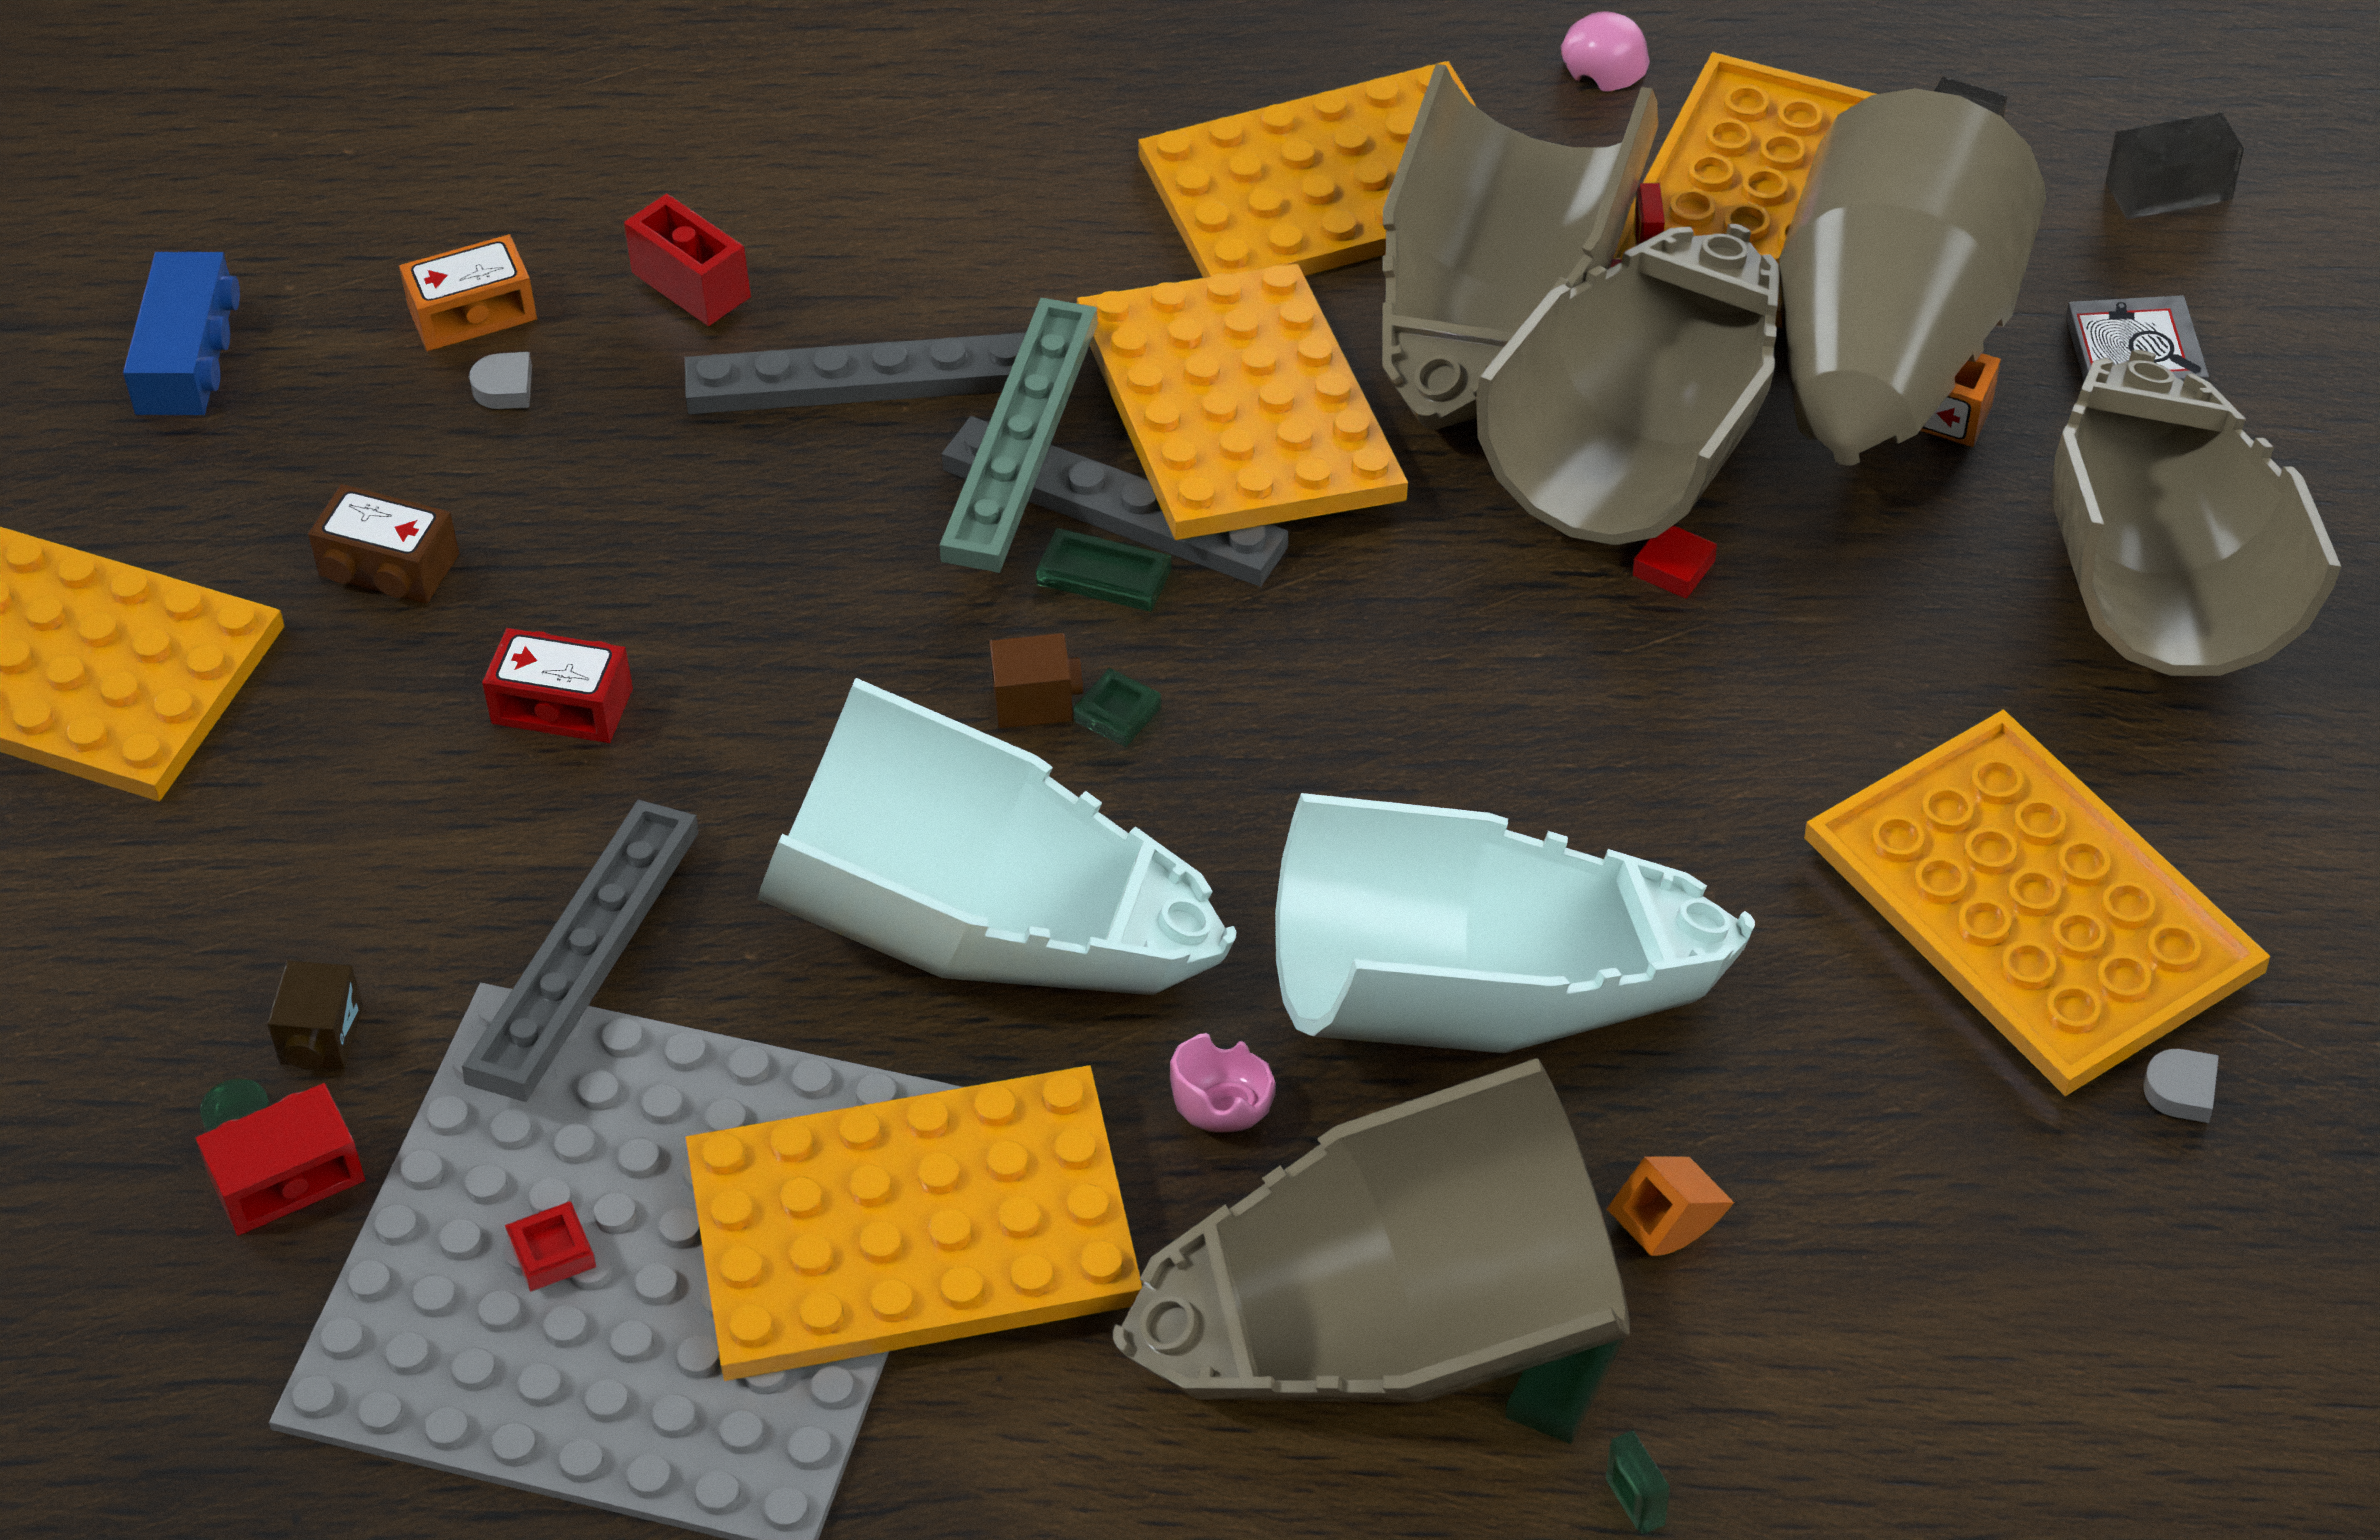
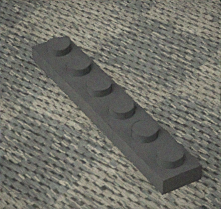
(849, 373)
(1128, 508)
(580, 951)

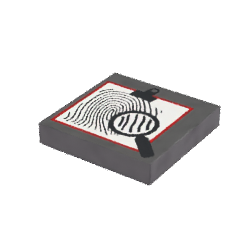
(2146, 324)

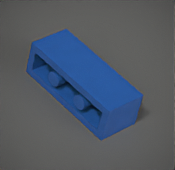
(180, 333)

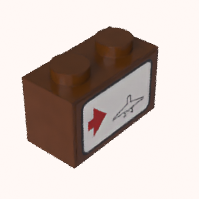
(384, 543)

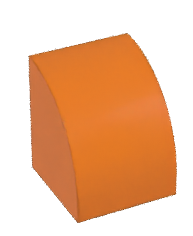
(1668, 1204)

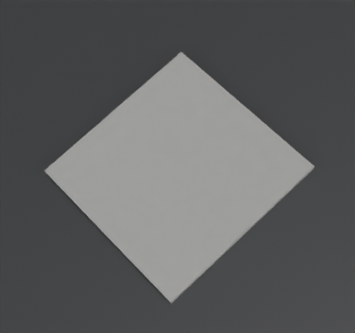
(615, 1374)

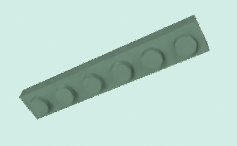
(1018, 435)

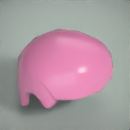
(1607, 50)
(1220, 1086)

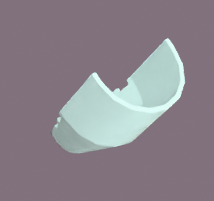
(983, 862)
(1479, 935)

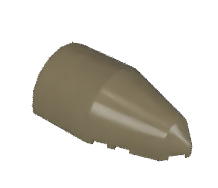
(1484, 233)
(1901, 262)
(1633, 385)
(2184, 524)
(1393, 1259)

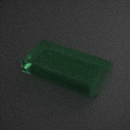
(1103, 569)
(1560, 1392)

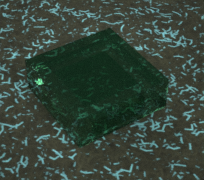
(1117, 707)
(1637, 1482)

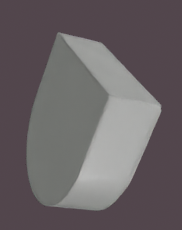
(502, 380)
(2182, 1083)

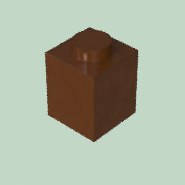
(1034, 680)

